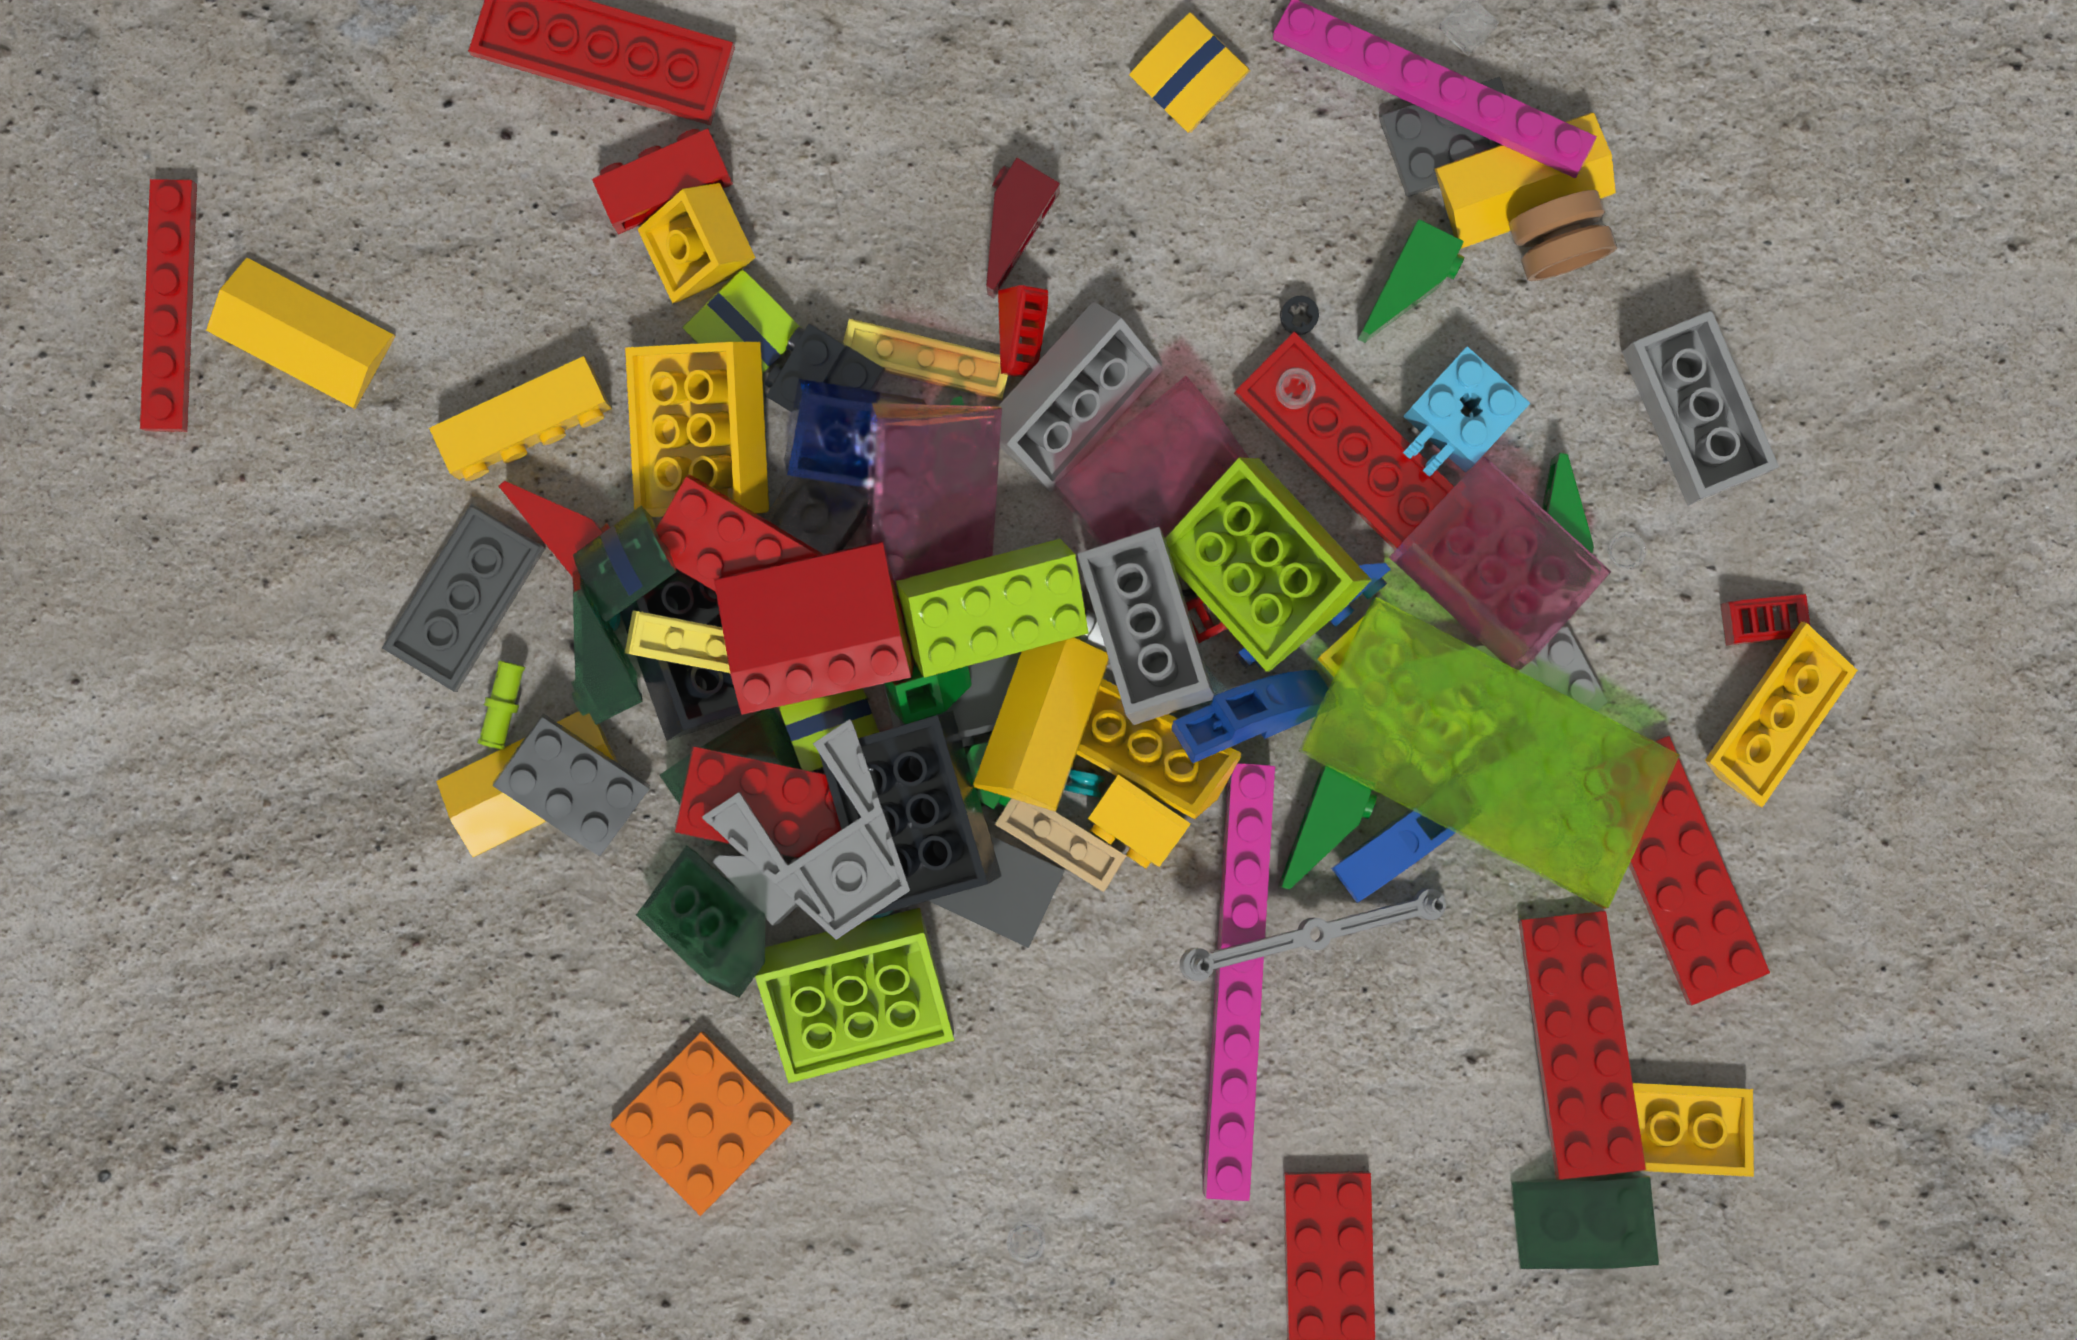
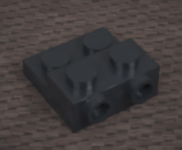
(820, 359)

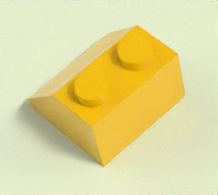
(695, 241)
(1137, 822)

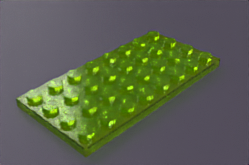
(1489, 753)

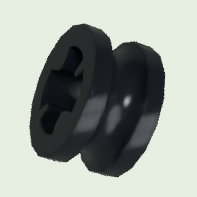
(1312, 312)

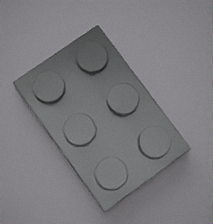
(1427, 141)
(571, 785)

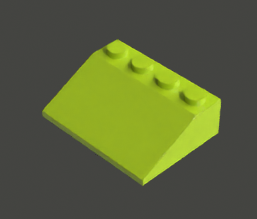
(1263, 562)
(854, 996)

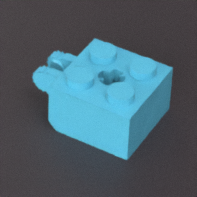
(1461, 437)

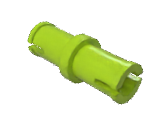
(501, 705)

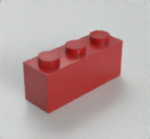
(645, 185)

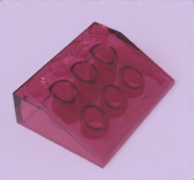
(1151, 467)
(933, 484)
(1500, 564)

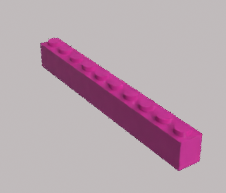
(1238, 985)

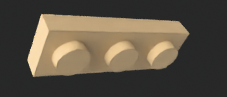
(1062, 842)

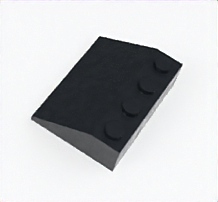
(683, 694)
(928, 808)

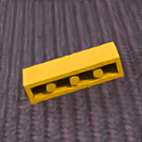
(521, 419)

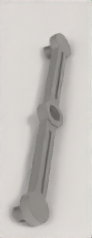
(1199, 963)

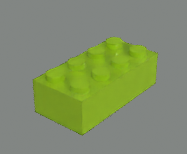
(992, 607)

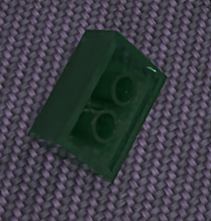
(707, 923)

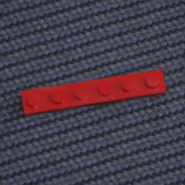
(168, 305)

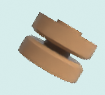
(1562, 235)

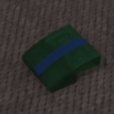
(624, 563)

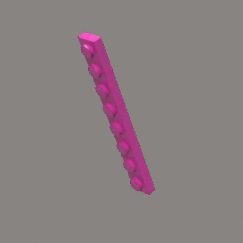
(1434, 88)

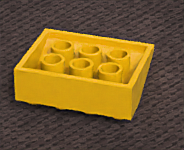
(697, 416)

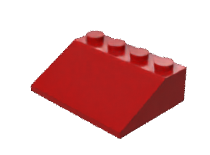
(813, 628)

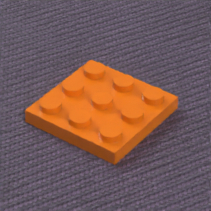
(701, 1123)

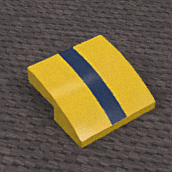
(1189, 72)

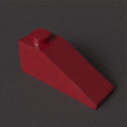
(1019, 207)

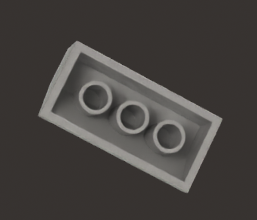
(1074, 394)

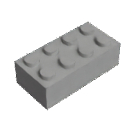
(1699, 408)
(1145, 626)

